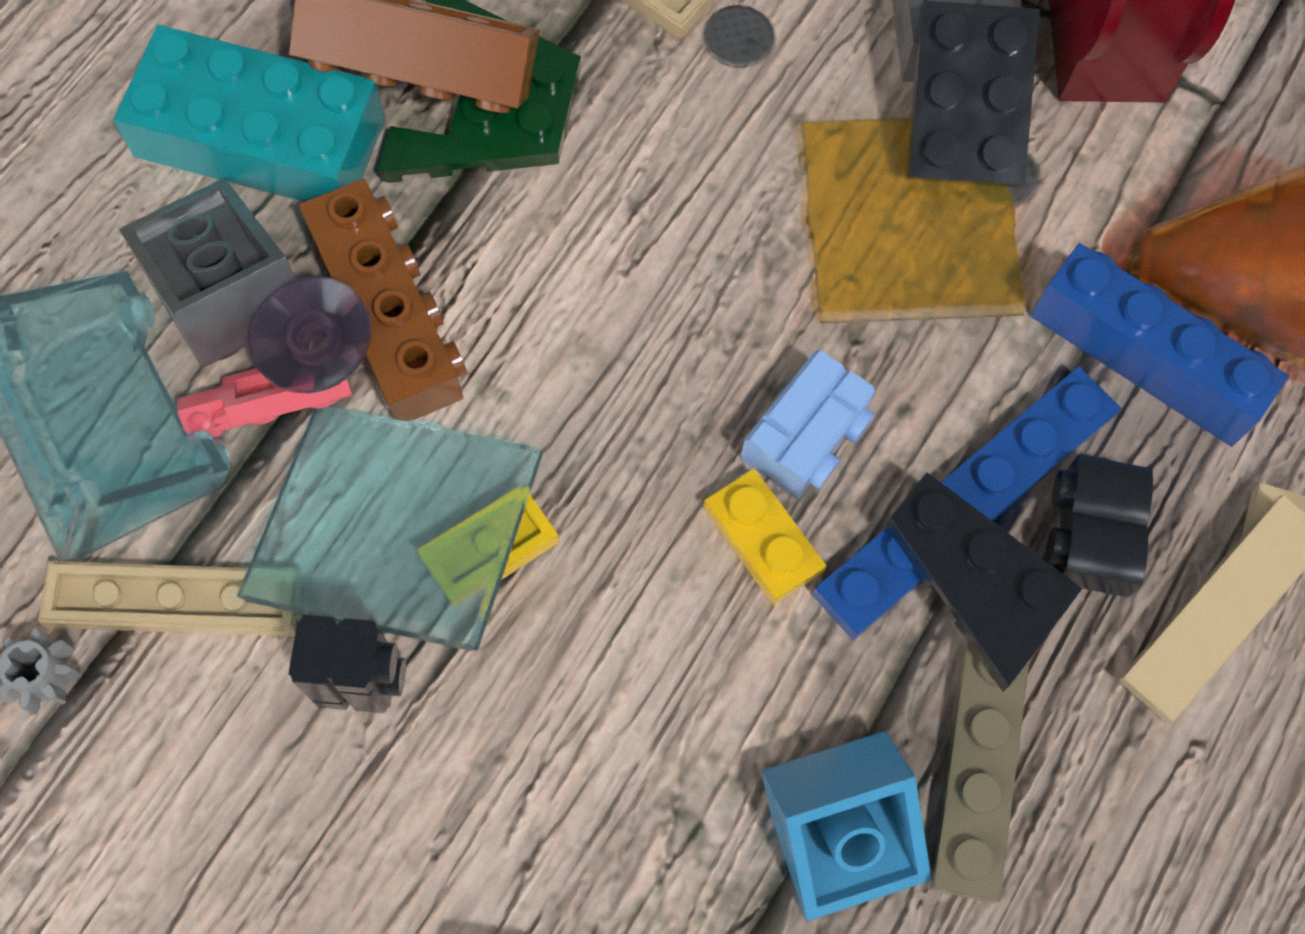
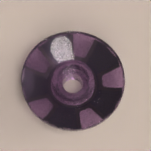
(297, 315)

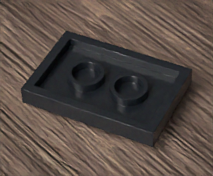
(972, 94)

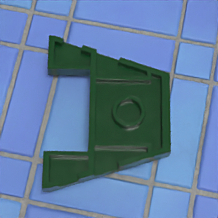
(497, 140)

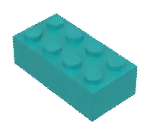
(249, 116)

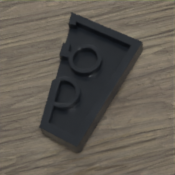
(986, 577)

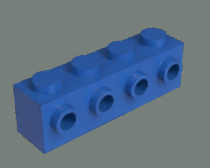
(1159, 345)

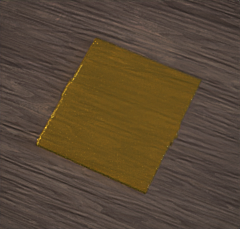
(898, 243)

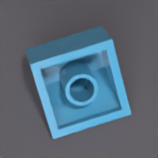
(848, 824)

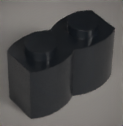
(1102, 524)

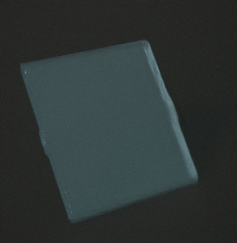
(393, 526)

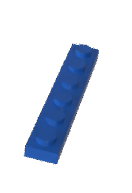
(989, 481)

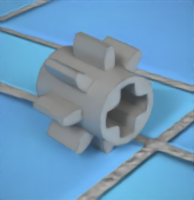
(49, 662)

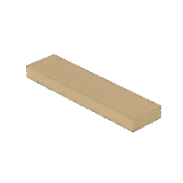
(155, 600)
(1220, 612)

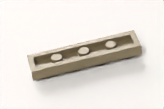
(978, 782)

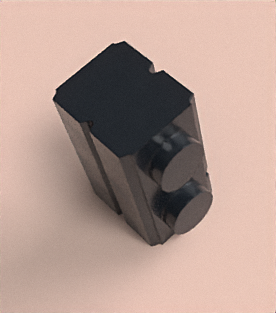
(346, 664)

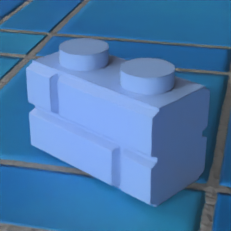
(809, 424)

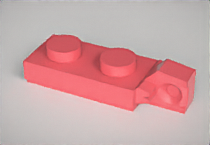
(248, 400)

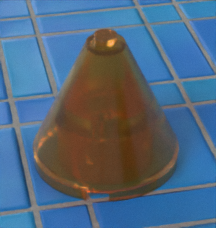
(1238, 263)

